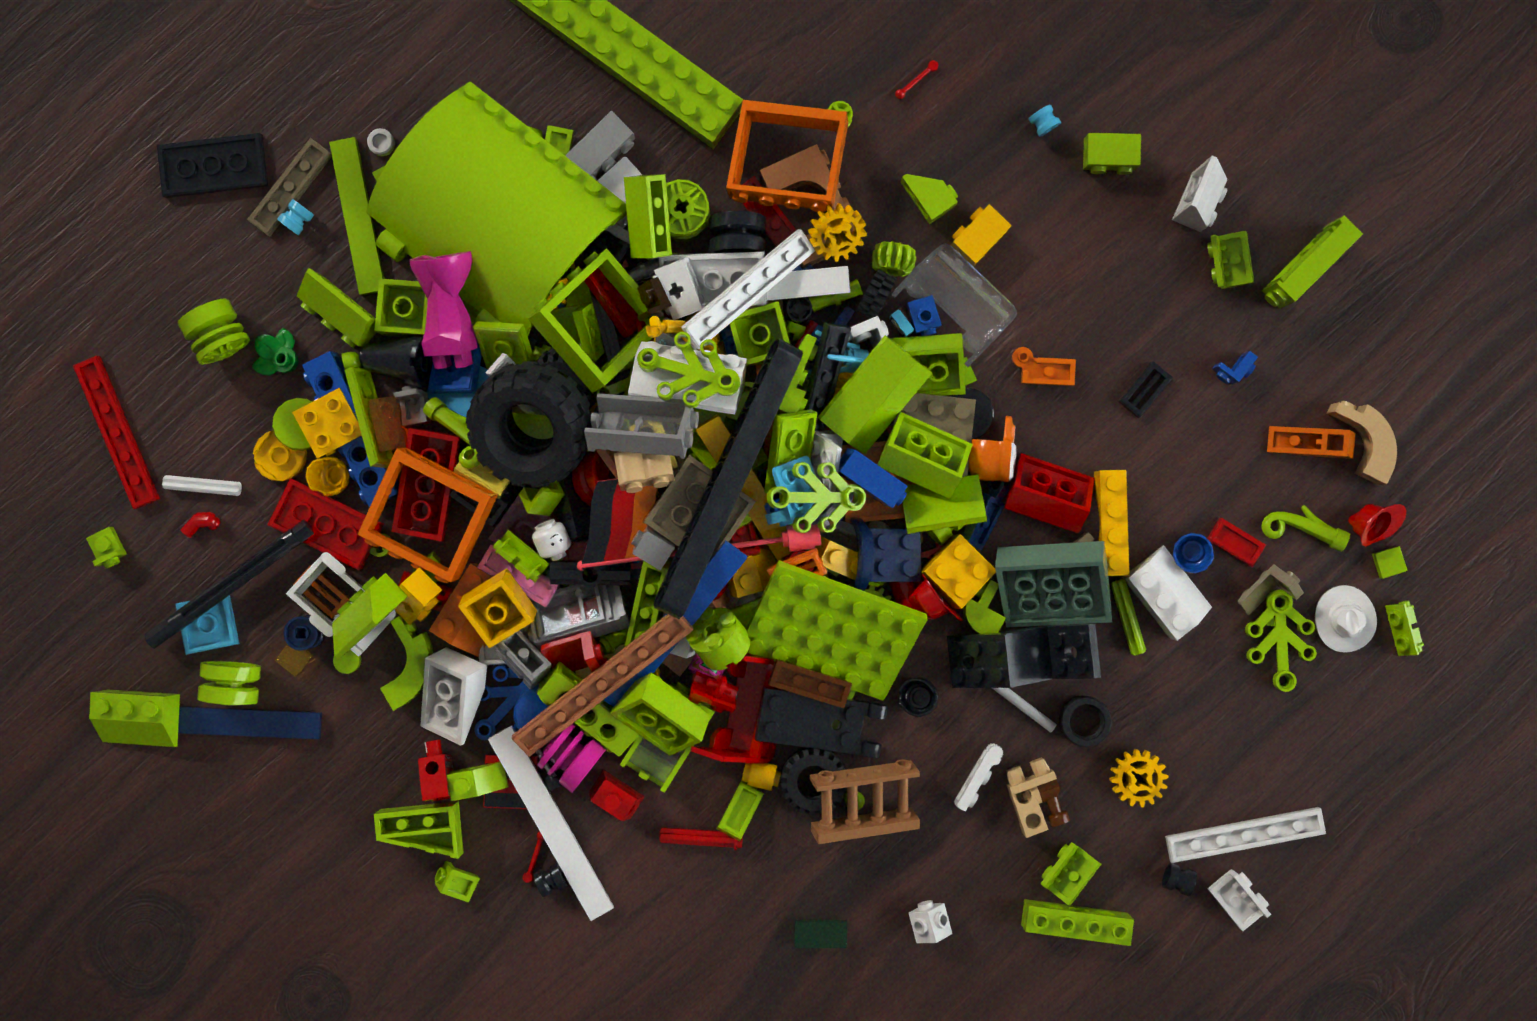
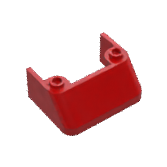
(737, 740)

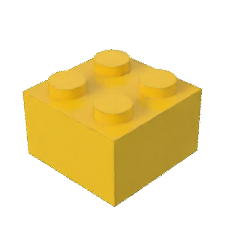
(957, 571)
(498, 608)

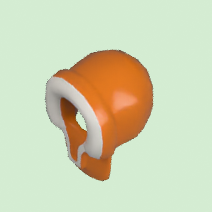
(994, 459)

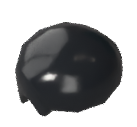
(918, 696)

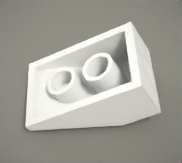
(1202, 195)
(451, 693)

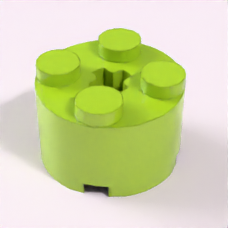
(719, 638)

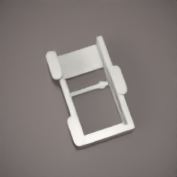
(320, 620)

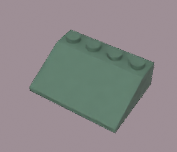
(1054, 584)

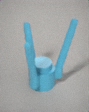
(851, 359)

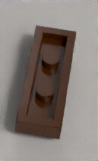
(809, 683)

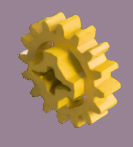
(843, 239)
(1131, 785)

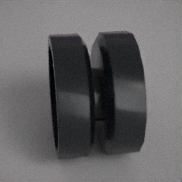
(737, 232)

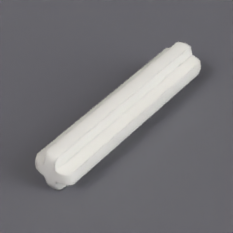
(202, 485)

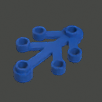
(512, 693)

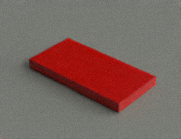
(332, 522)

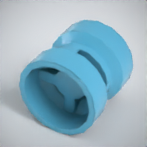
(294, 218)

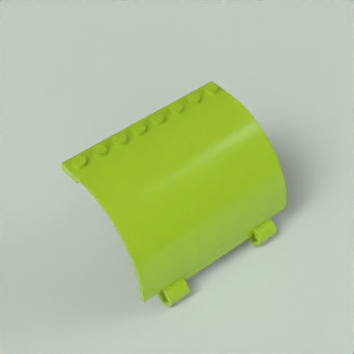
(492, 188)

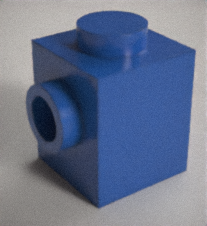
(923, 316)

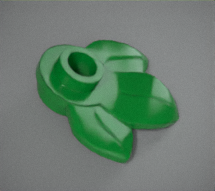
(272, 352)

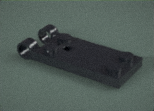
(808, 722)

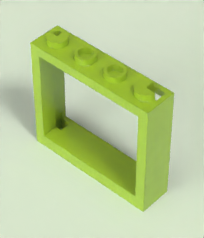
(566, 345)

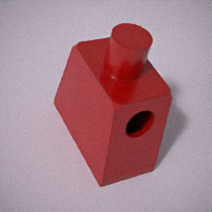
(615, 796)

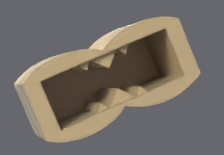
(641, 470)

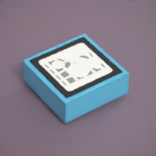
(901, 323)

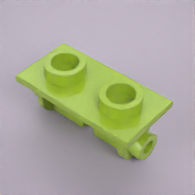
(521, 556)
(1406, 638)

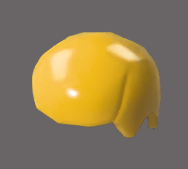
(327, 476)

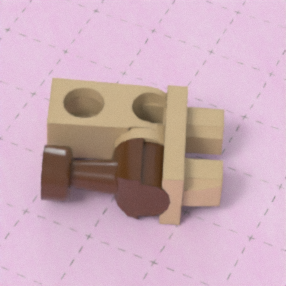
(1030, 792)

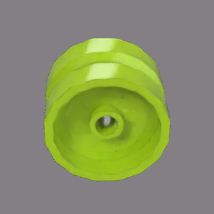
(229, 683)

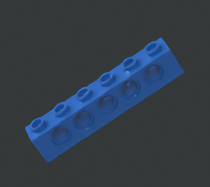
(315, 376)

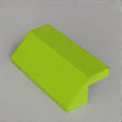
(874, 395)

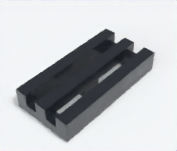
(1131, 405)

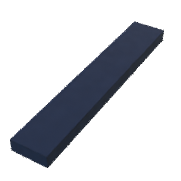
(250, 722)

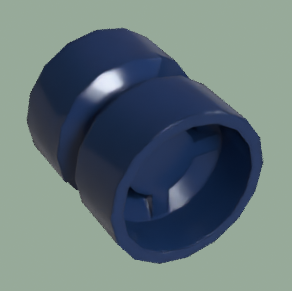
(302, 634)

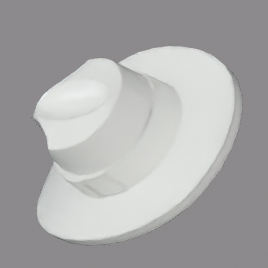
(1345, 618)

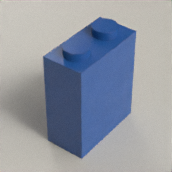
(872, 478)

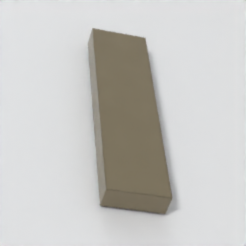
(290, 186)

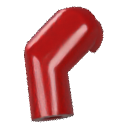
(198, 520)

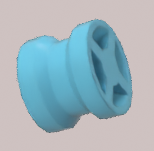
(1044, 120)

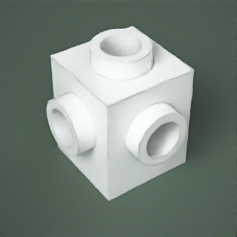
(930, 922)

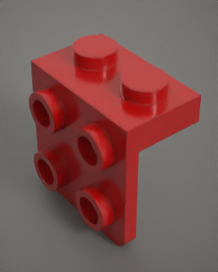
(575, 652)

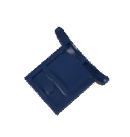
(886, 555)

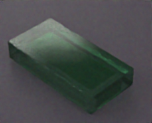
(820, 933)

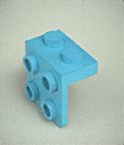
(784, 477)

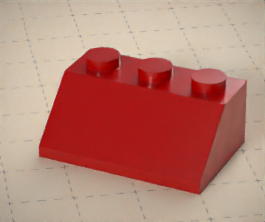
(1050, 493)

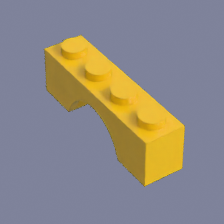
(1111, 499)

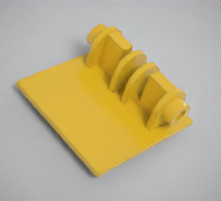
(328, 423)

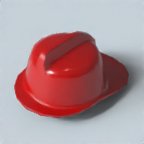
(1376, 522)
(930, 602)

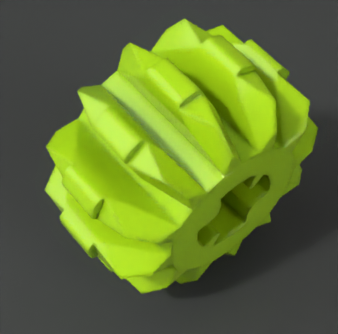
(893, 258)

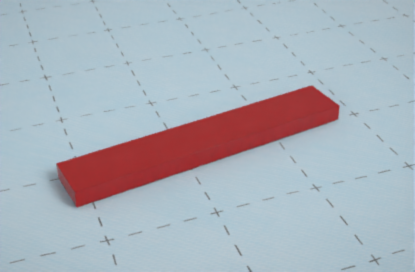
(116, 432)

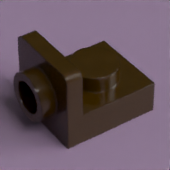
(654, 298)

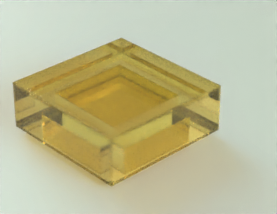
(293, 659)

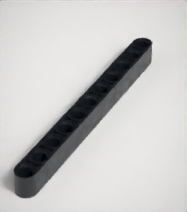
(728, 479)

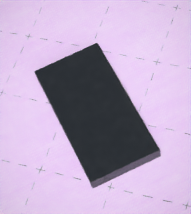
(212, 165)

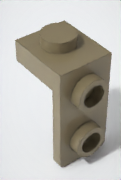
(1267, 582)

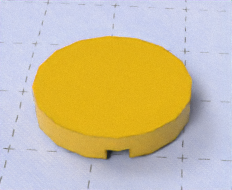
(276, 460)

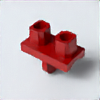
(713, 691)

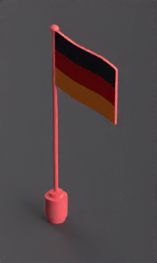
(620, 515)

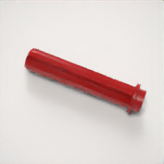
(698, 837)

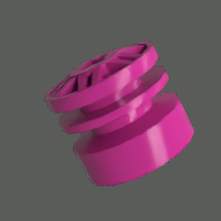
(571, 757)

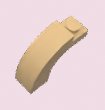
(1378, 440)

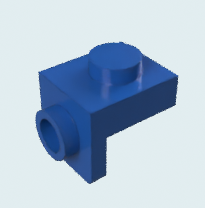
(1242, 368)

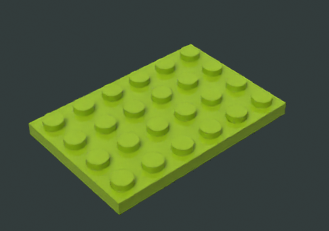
(833, 629)

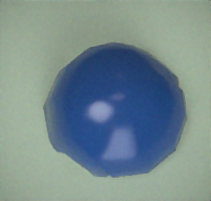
(1193, 553)

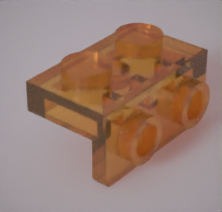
(387, 424)

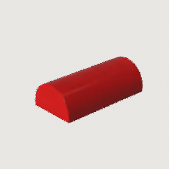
(422, 501)

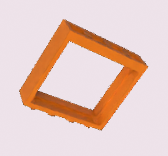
(789, 116)
(484, 496)

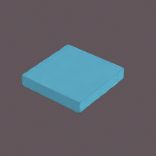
(212, 629)

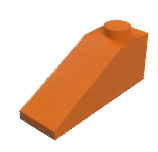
(1311, 442)

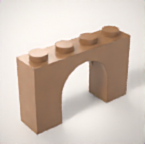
(803, 169)

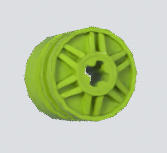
(696, 220)
(213, 331)

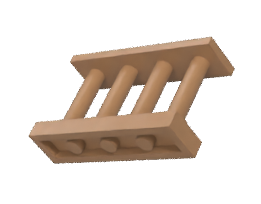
(865, 825)

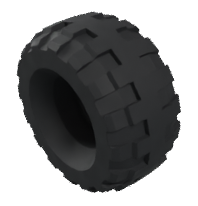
(510, 450)

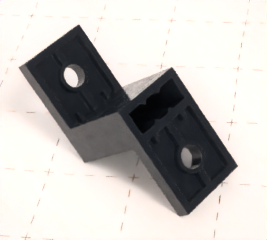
(1024, 656)

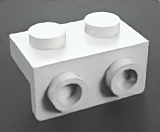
(1238, 899)

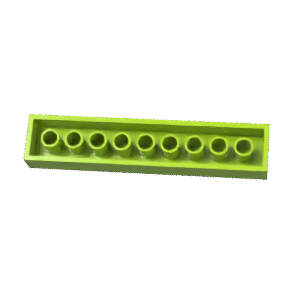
(641, 63)

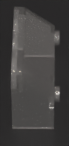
(962, 295)

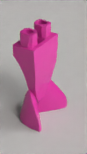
(447, 319)

